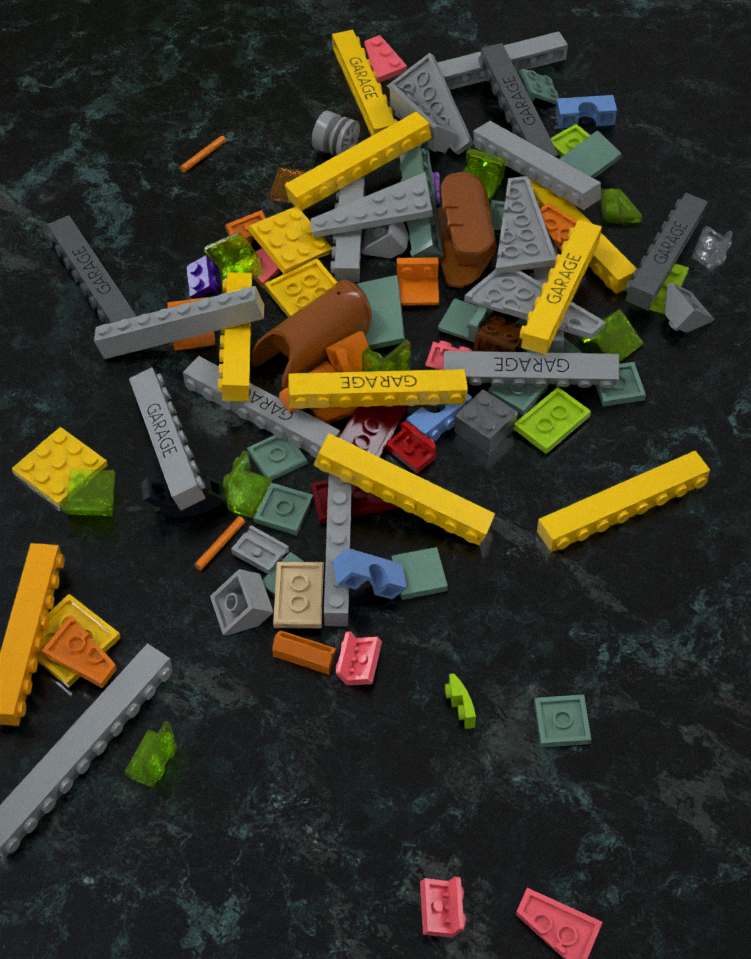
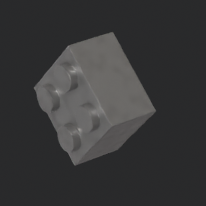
(485, 421)

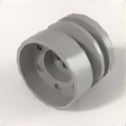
(334, 133)

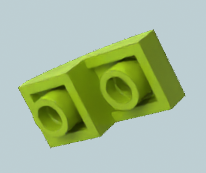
(460, 699)

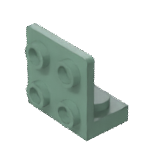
(538, 86)
(464, 319)

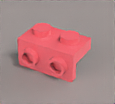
(358, 659)
(442, 907)

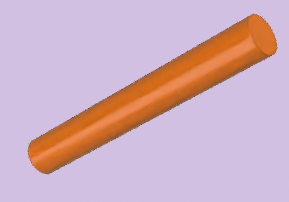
(202, 154)
(219, 543)

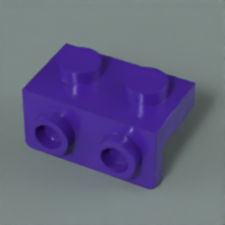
(203, 278)

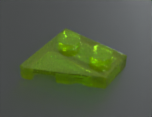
(617, 207)

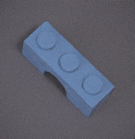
(599, 108)
(434, 424)
(355, 568)

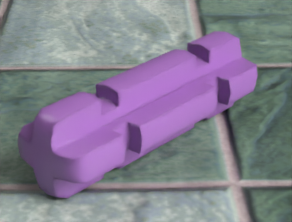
(436, 182)

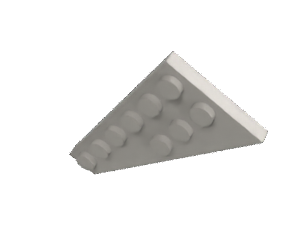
(430, 86)
(516, 294)

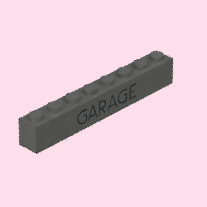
(514, 97)
(667, 249)
(88, 271)

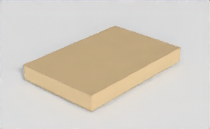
(298, 595)

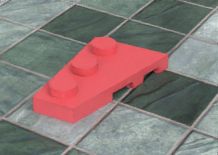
(383, 59)

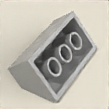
(407, 102)

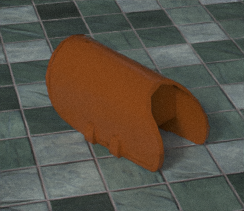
(465, 229)
(314, 327)

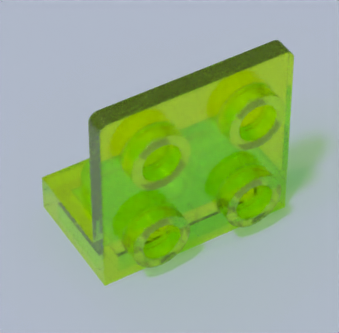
(487, 168)
(234, 256)
(617, 336)
(396, 361)
(244, 488)
(90, 492)
(151, 756)

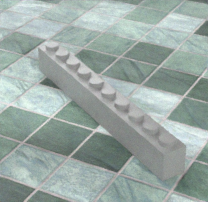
(80, 746)

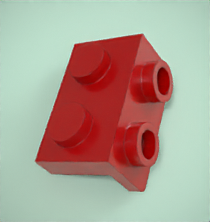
(412, 447)

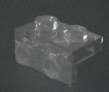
(712, 248)

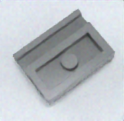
(260, 549)

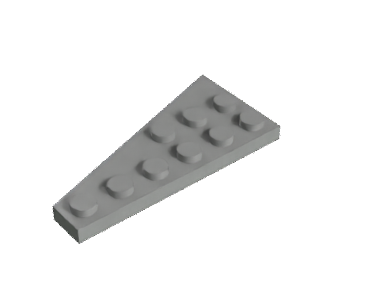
(390, 205)
(523, 232)

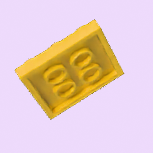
(289, 239)
(300, 286)
(50, 462)
(98, 631)

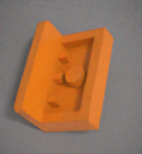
(242, 225)

